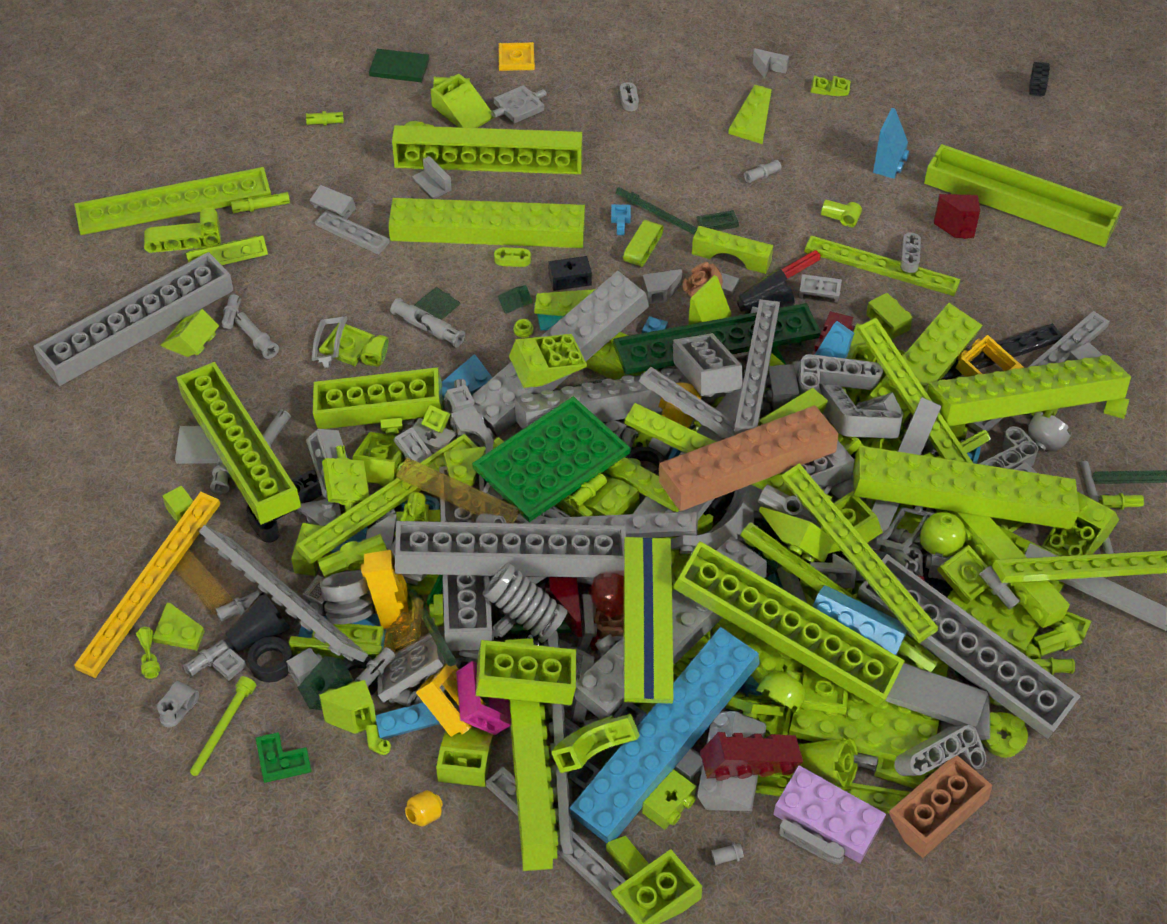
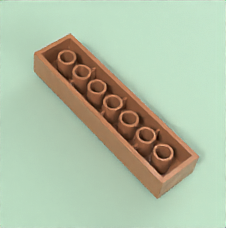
(747, 458)

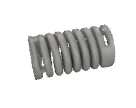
(540, 618)

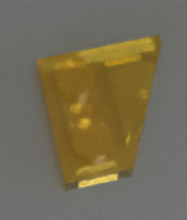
(406, 628)

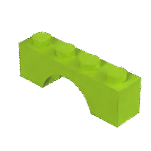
(754, 254)

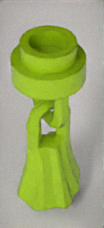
(151, 668)

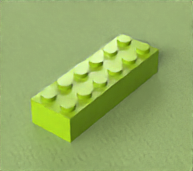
(376, 398)

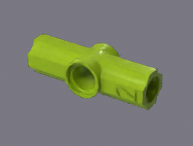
(351, 555)

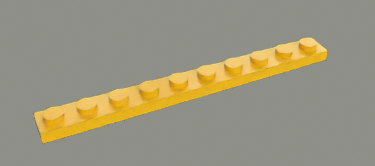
(146, 585)

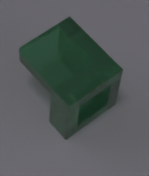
(515, 299)

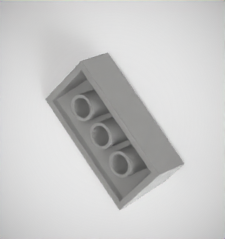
(732, 793)

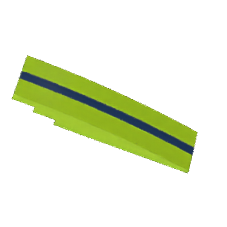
(648, 620)

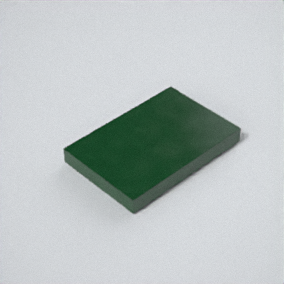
(399, 65)

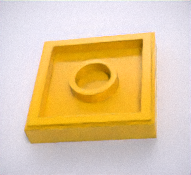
(516, 56)

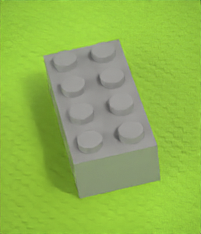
(707, 364)

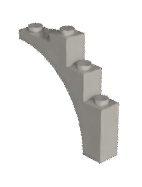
(741, 512)

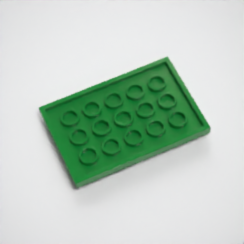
(551, 458)

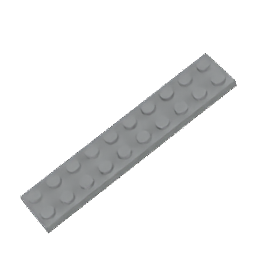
(283, 595)

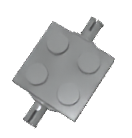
(519, 104)

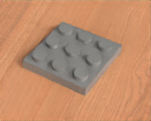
(409, 667)

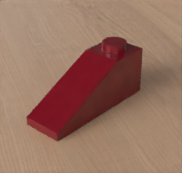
(565, 593)

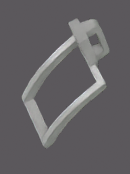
(326, 360)
(917, 510)

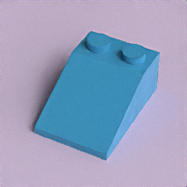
(891, 147)

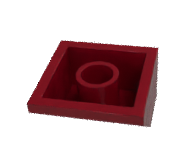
(957, 214)

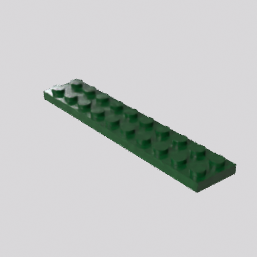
(655, 348)

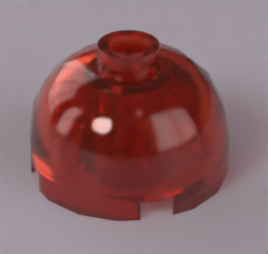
(608, 594)

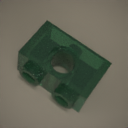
(327, 675)

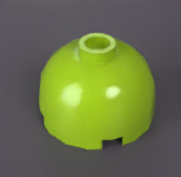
(943, 534)
(783, 689)

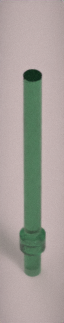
(634, 198)
(434, 631)

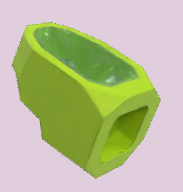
(375, 351)

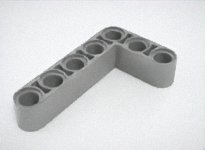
(858, 422)

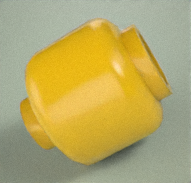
(424, 808)

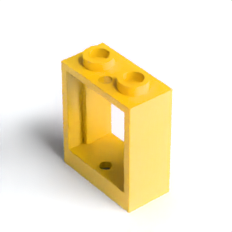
(992, 350)
(439, 704)

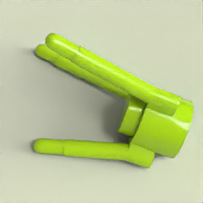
(415, 506)

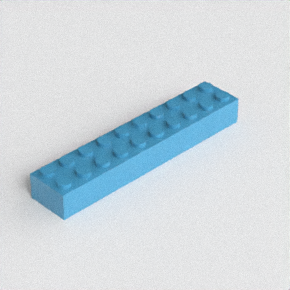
(665, 736)

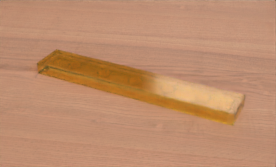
(455, 491)

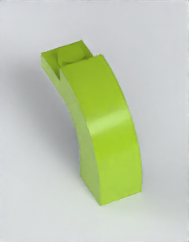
(587, 741)

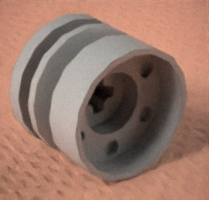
(346, 597)

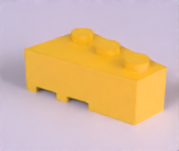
(386, 588)

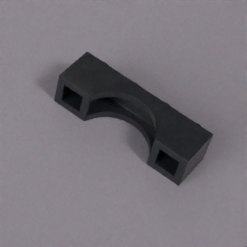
(583, 776)

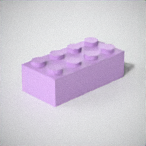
(830, 812)

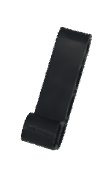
(308, 490)

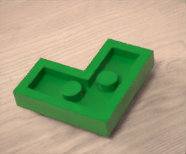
(279, 764)

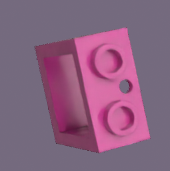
(472, 711)

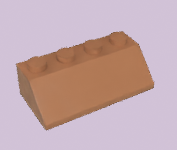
(940, 805)

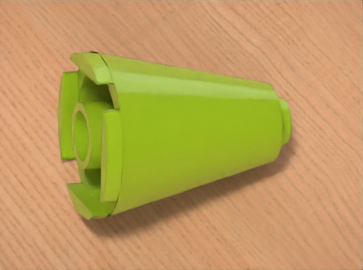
(831, 760)

